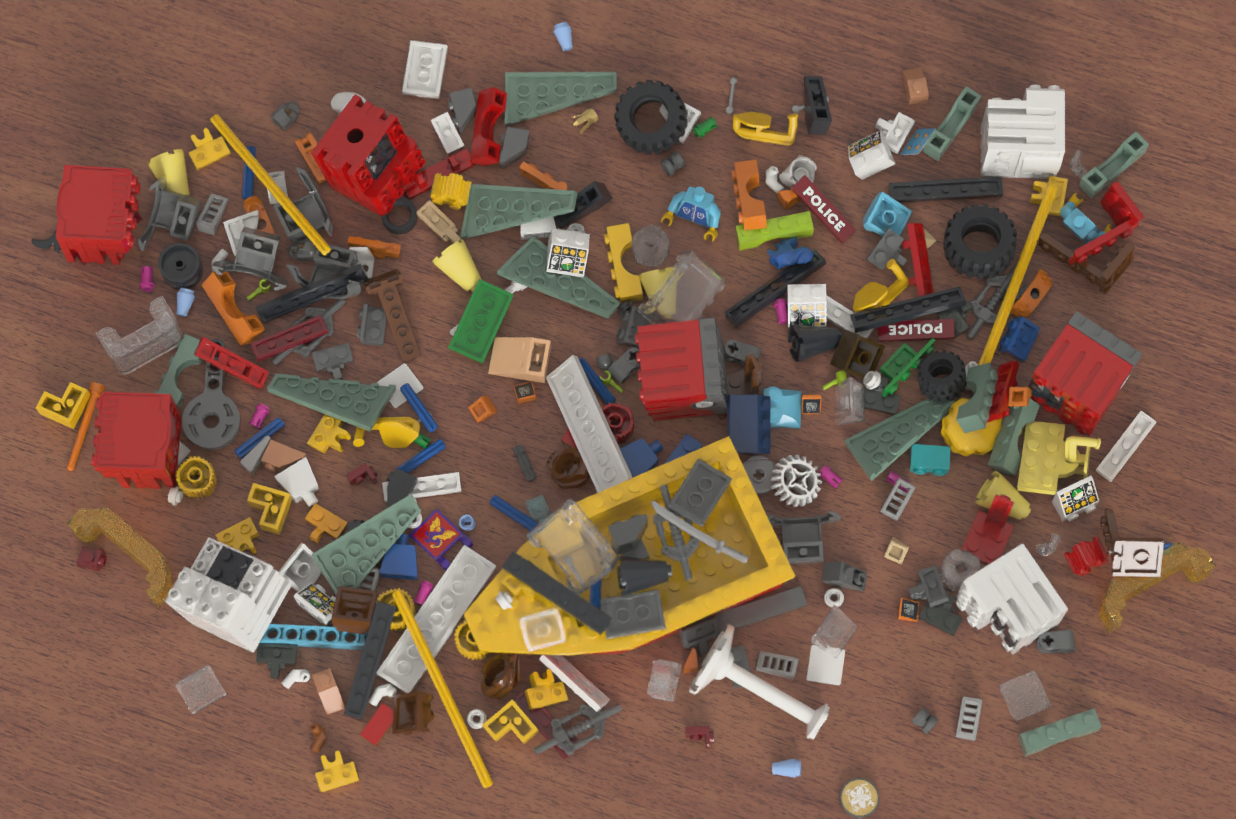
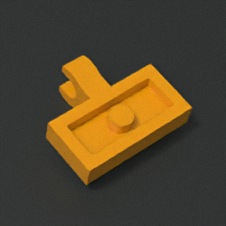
(325, 523)

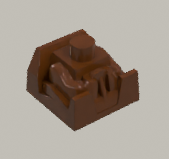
(353, 609)
(412, 713)

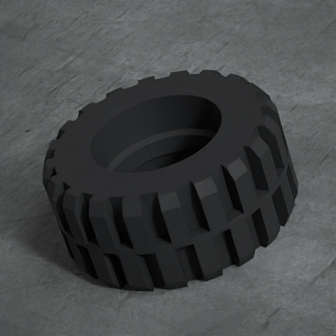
(644, 94)
(982, 220)

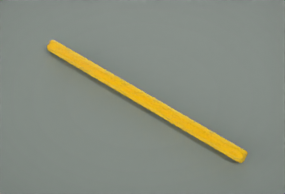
(270, 184)
(1018, 275)
(442, 689)

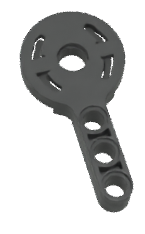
(212, 404)

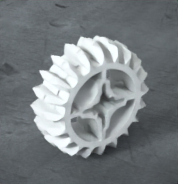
(786, 466)

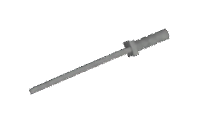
(719, 546)

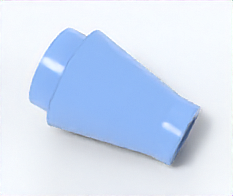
(563, 34)
(184, 301)
(787, 768)

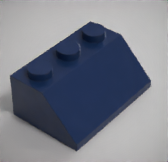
(749, 423)

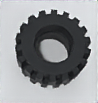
(939, 364)

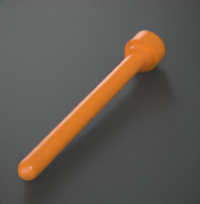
(95, 391)

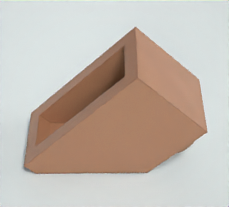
(915, 86)
(280, 456)
(328, 691)

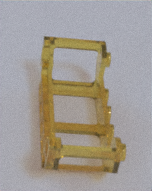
(91, 523)
(1193, 562)

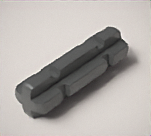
(524, 463)

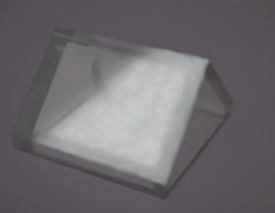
(849, 402)
(542, 629)
(834, 632)
(200, 689)

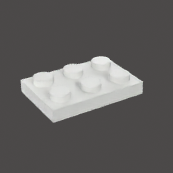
(425, 69)

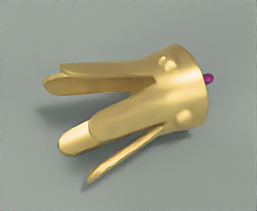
(588, 115)

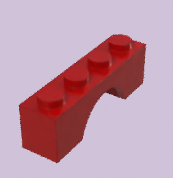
(489, 107)

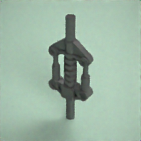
(311, 312)
(985, 314)
(681, 552)
(562, 737)

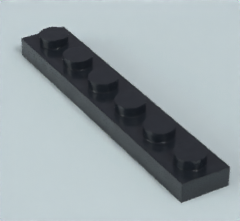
(946, 189)
(772, 290)
(311, 293)
(907, 309)
(556, 593)
(369, 660)

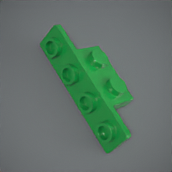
(901, 363)

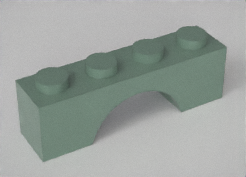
(953, 124)
(1105, 173)
(182, 359)
(975, 412)
(1005, 454)
(1056, 732)

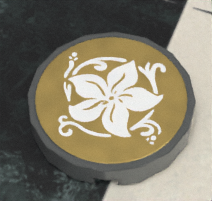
(859, 798)

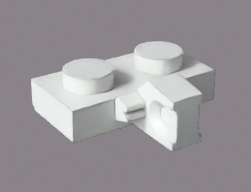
(895, 131)

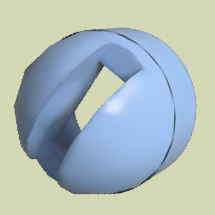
(467, 519)

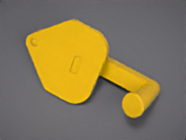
(760, 122)
(878, 295)
(395, 431)

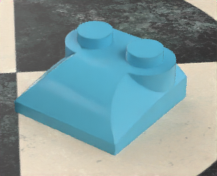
(886, 213)
(785, 407)

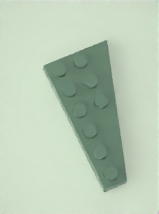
(546, 92)
(502, 207)
(529, 269)
(338, 398)
(889, 439)
(356, 553)

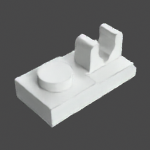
(447, 133)

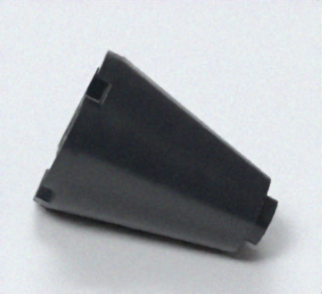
(811, 340)
(641, 573)

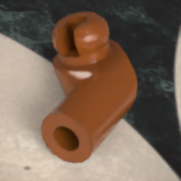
(319, 737)

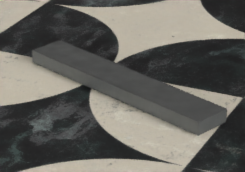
(762, 609)

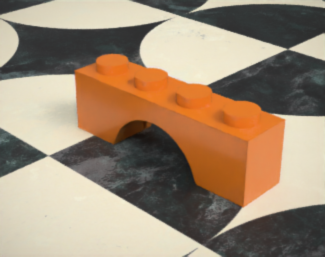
(752, 210)
(221, 292)

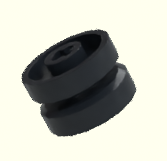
(180, 266)

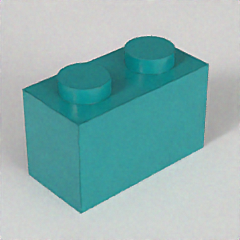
(929, 459)

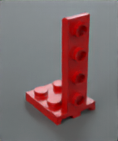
(1125, 217)
(990, 531)

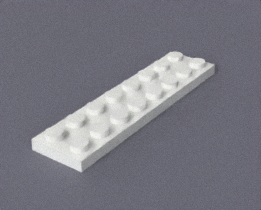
(588, 425)
(437, 618)

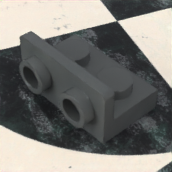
(631, 321)
(372, 326)

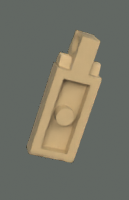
(438, 222)

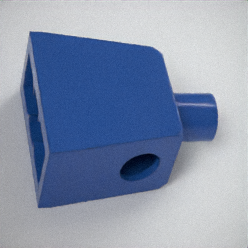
(641, 456)
(400, 561)

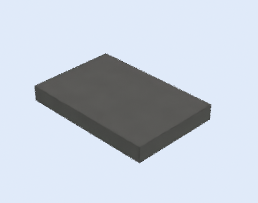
(700, 492)
(633, 614)

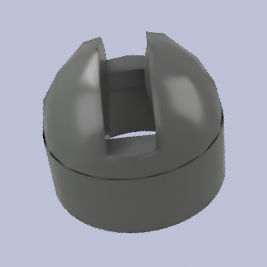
(604, 361)

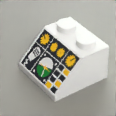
(870, 155)
(567, 252)
(806, 304)
(1076, 499)
(316, 603)

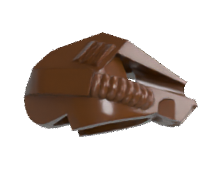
(568, 468)
(500, 679)

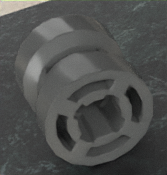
(672, 164)
(925, 720)

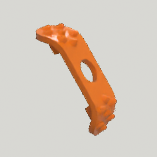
(254, 203)
(1026, 304)

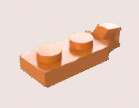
(377, 248)

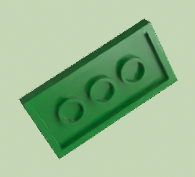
(480, 321)

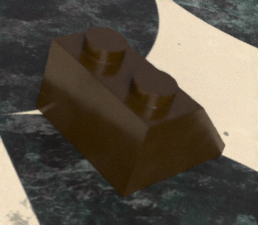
(856, 354)

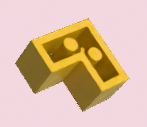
(64, 410)
(274, 506)
(508, 719)

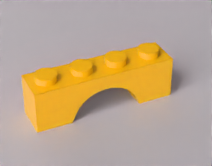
(619, 241)

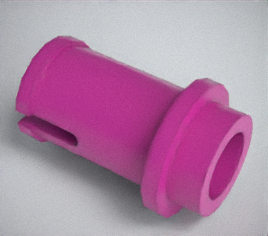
(147, 279)
(781, 310)
(259, 415)
(829, 475)
(893, 477)
(424, 592)

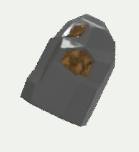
(286, 115)
(302, 250)

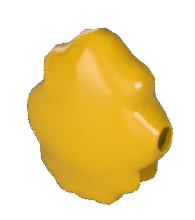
(974, 442)

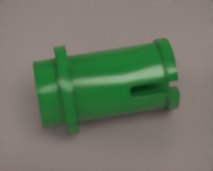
(701, 129)
(422, 440)

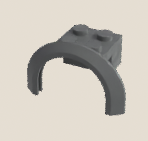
(312, 209)
(171, 212)
(255, 256)
(330, 264)
(803, 537)

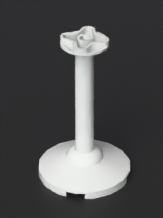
(720, 663)

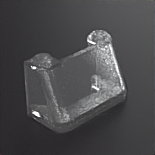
(575, 546)

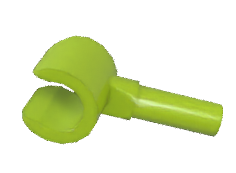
(259, 290)
(840, 377)
(609, 381)

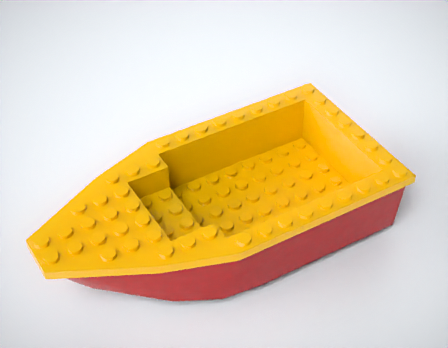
(717, 579)

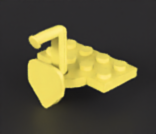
(1050, 457)

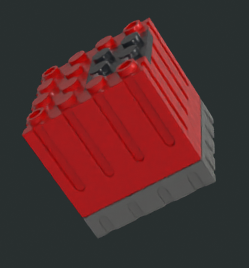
(682, 369)
(1083, 373)

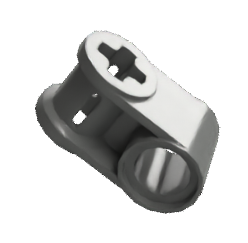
(740, 352)
(624, 367)
(1059, 641)

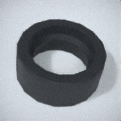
(405, 228)

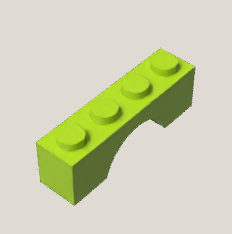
(788, 226)

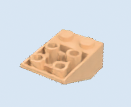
(520, 358)

